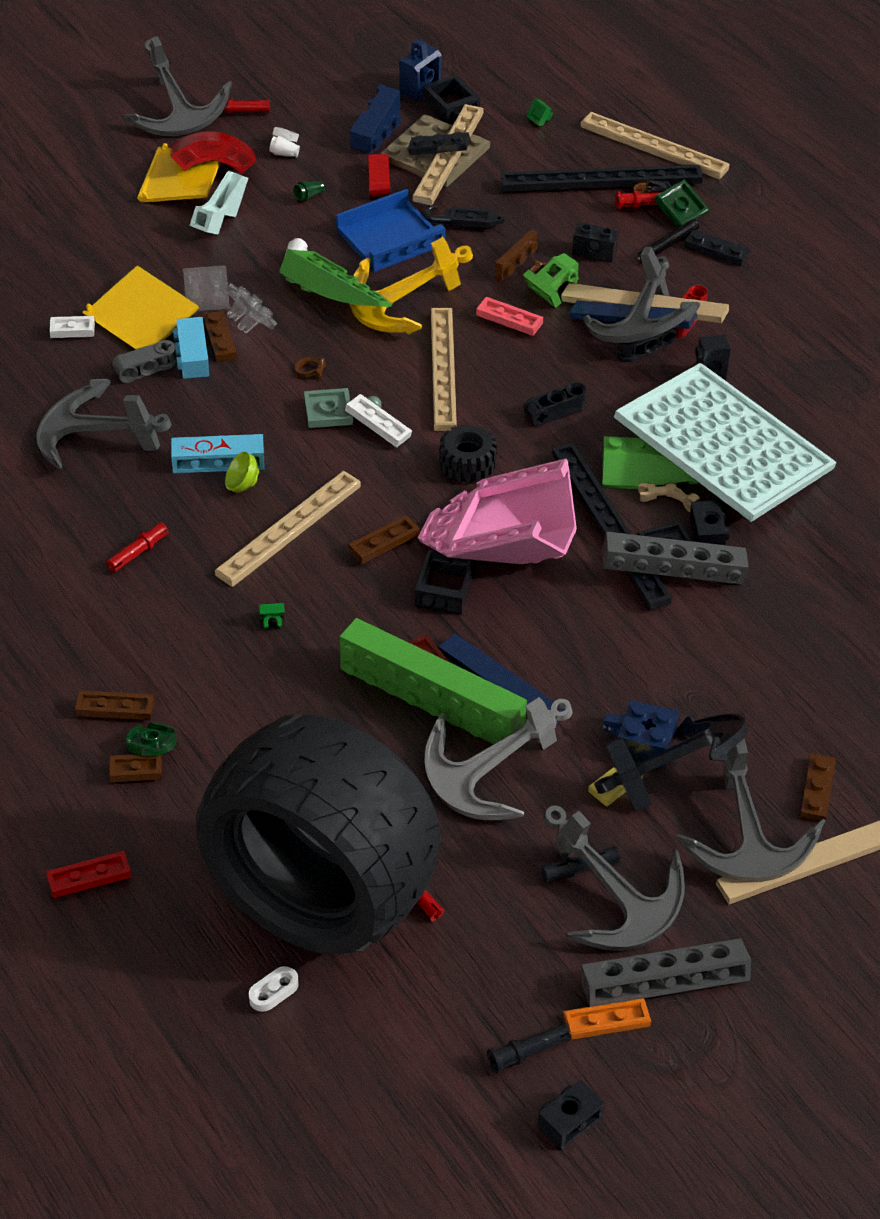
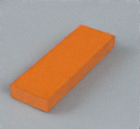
(607, 1018)

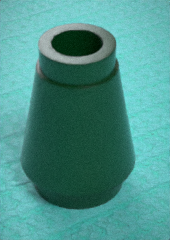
(308, 189)

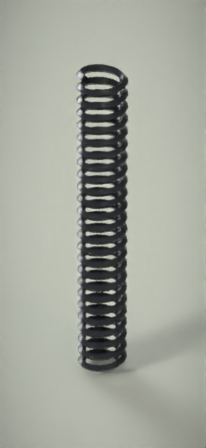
(670, 235)

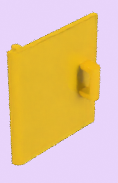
(170, 182)
(140, 309)

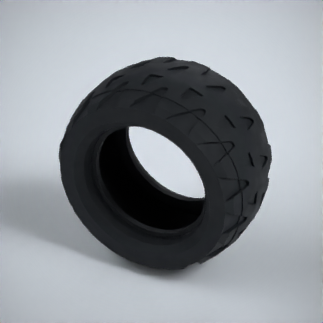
(319, 833)

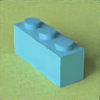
(191, 347)

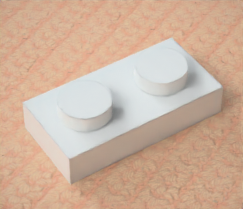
(72, 326)

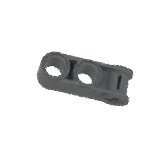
(144, 361)

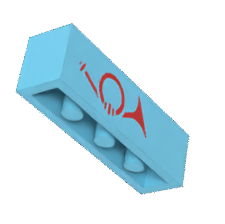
(213, 452)

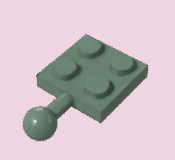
(328, 407)

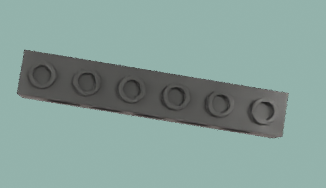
(674, 558)
(666, 972)

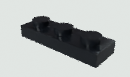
(439, 143)
(717, 247)

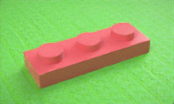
(509, 316)

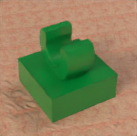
(539, 112)
(272, 611)

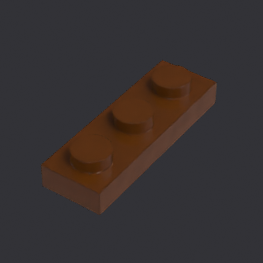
(516, 255)
(219, 336)
(384, 539)
(115, 705)
(818, 787)

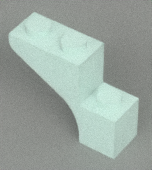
(223, 202)

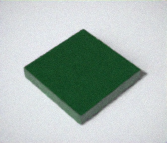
(681, 204)

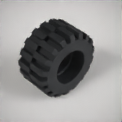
(467, 453)

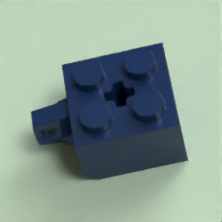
(419, 68)
(644, 729)

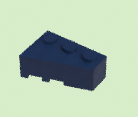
(378, 120)

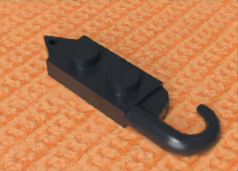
(465, 217)

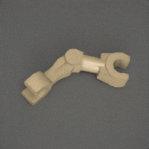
(650, 492)

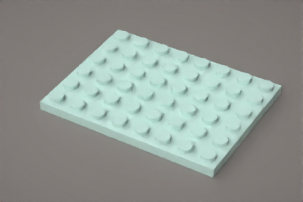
(725, 441)

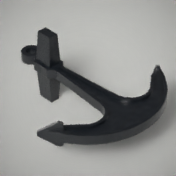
(720, 731)

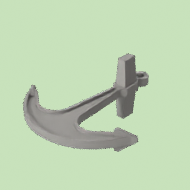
(456, 780)

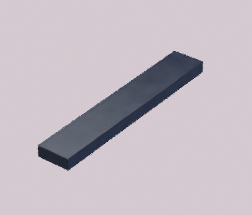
(617, 312)
(478, 663)

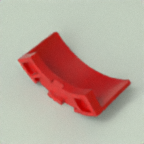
(212, 146)

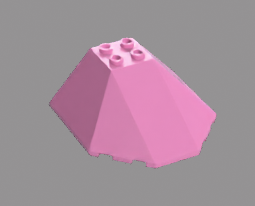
(508, 518)

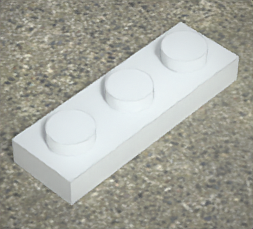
(378, 420)

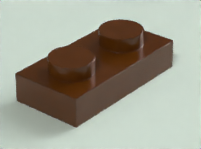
(135, 768)

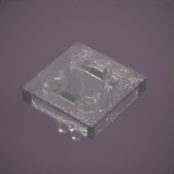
(207, 287)
(249, 306)

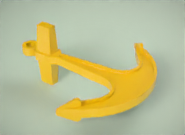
(444, 265)

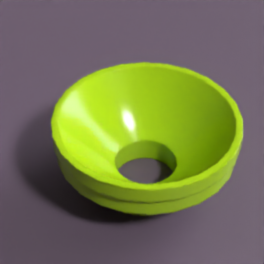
(241, 473)

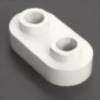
(272, 990)

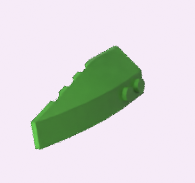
(327, 279)
(634, 462)

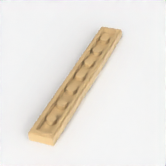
(654, 144)
(444, 162)
(707, 311)
(443, 369)
(287, 528)
(823, 856)

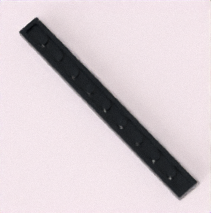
(598, 177)
(608, 520)

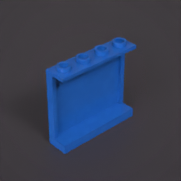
(387, 230)

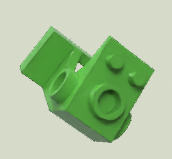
(547, 286)

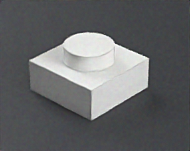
(289, 135)

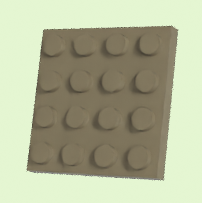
(419, 164)

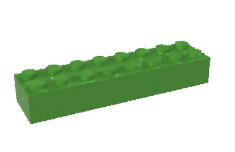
(430, 682)

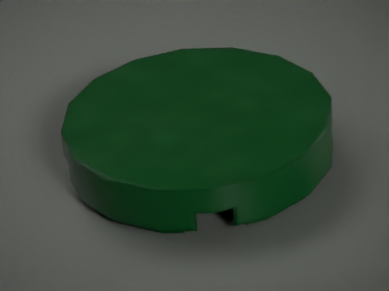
(151, 740)

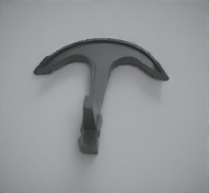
(184, 117)
(637, 324)
(62, 420)
(756, 858)
(643, 916)

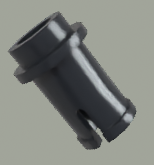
(657, 186)

